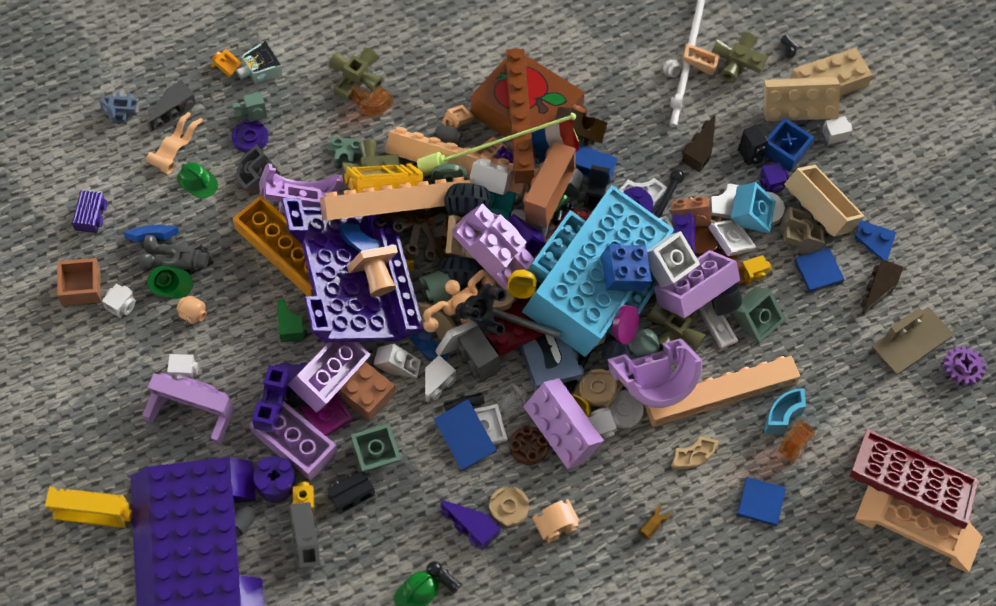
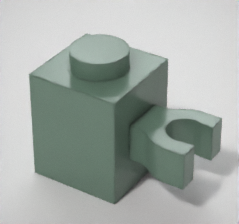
(253, 106)

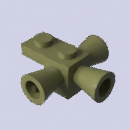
(739, 57)
(355, 72)
(368, 158)
(676, 327)

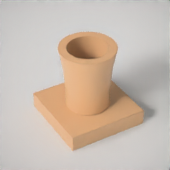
(374, 265)

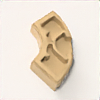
(445, 323)
(694, 455)

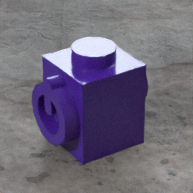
(773, 177)

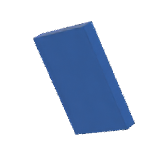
(465, 435)

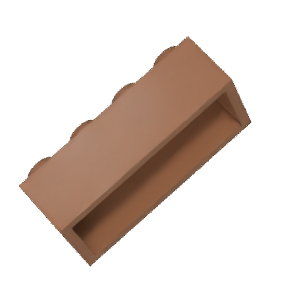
(549, 184)

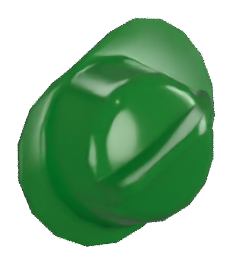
(197, 180)
(170, 282)
(417, 590)

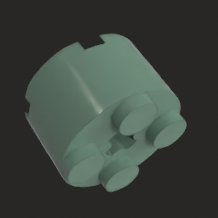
(435, 287)

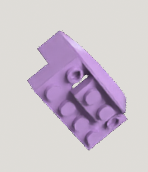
(193, 394)

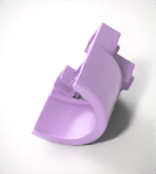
(652, 376)

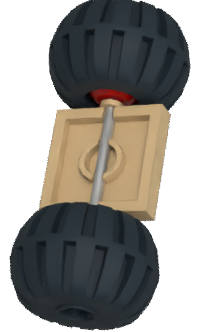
(459, 201)

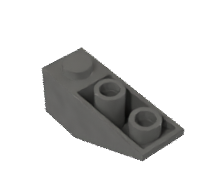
(171, 104)
(304, 535)

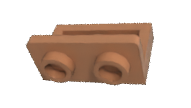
(698, 207)

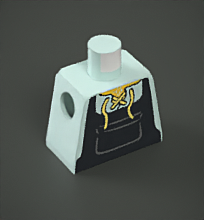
(260, 64)

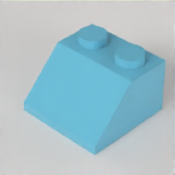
(753, 208)

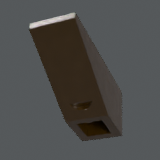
(700, 150)
(885, 280)

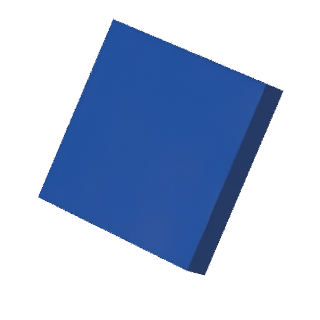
(819, 270)
(761, 501)

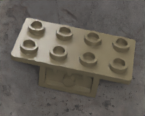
(911, 339)

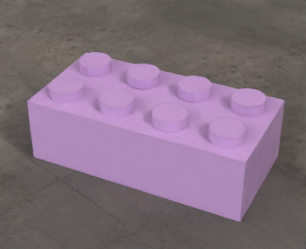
(700, 285)
(328, 372)
(563, 423)
(298, 443)

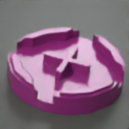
(625, 324)

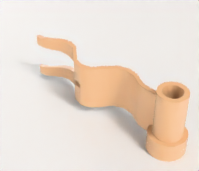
(170, 145)

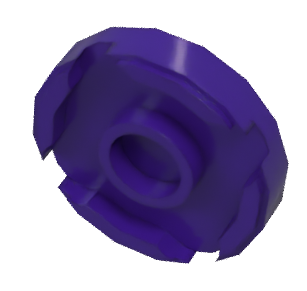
(247, 142)

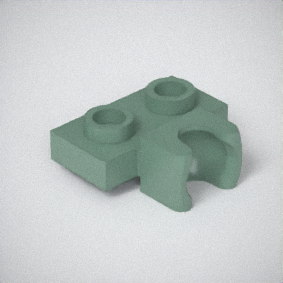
(344, 150)

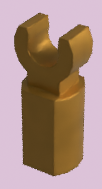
(653, 524)

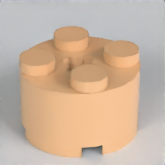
(556, 520)

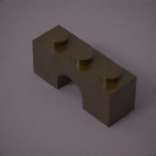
(586, 128)

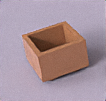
(78, 282)
(367, 391)

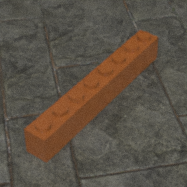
(519, 115)

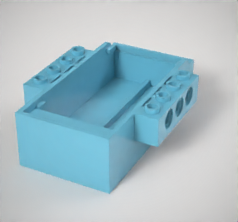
(572, 271)

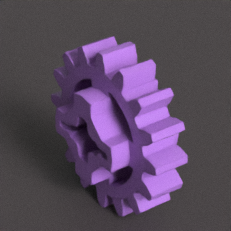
(962, 367)

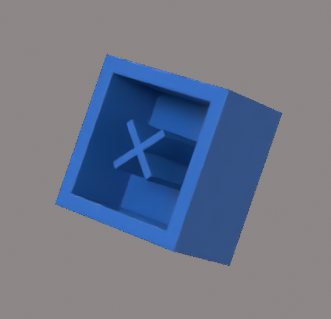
(788, 144)
(626, 267)

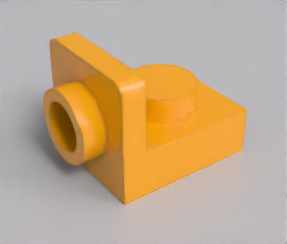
(226, 62)

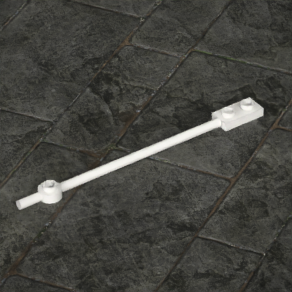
(676, 102)

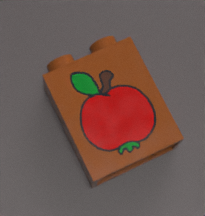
(545, 95)

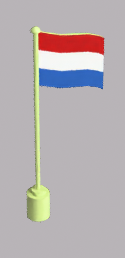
(542, 138)

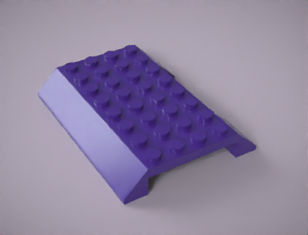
(342, 299)
(189, 534)

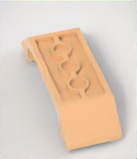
(920, 527)

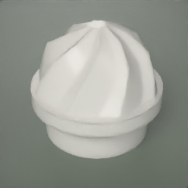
(672, 68)

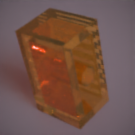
(796, 441)

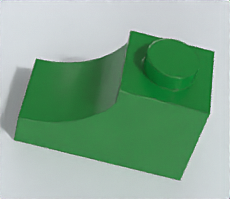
(290, 325)

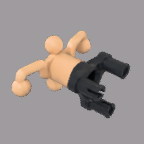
(470, 304)

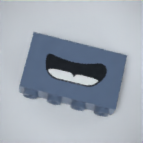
(550, 359)

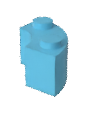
(784, 409)

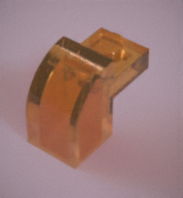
(374, 103)

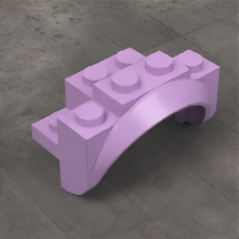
(276, 187)
(495, 245)

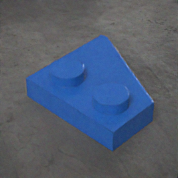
(875, 238)

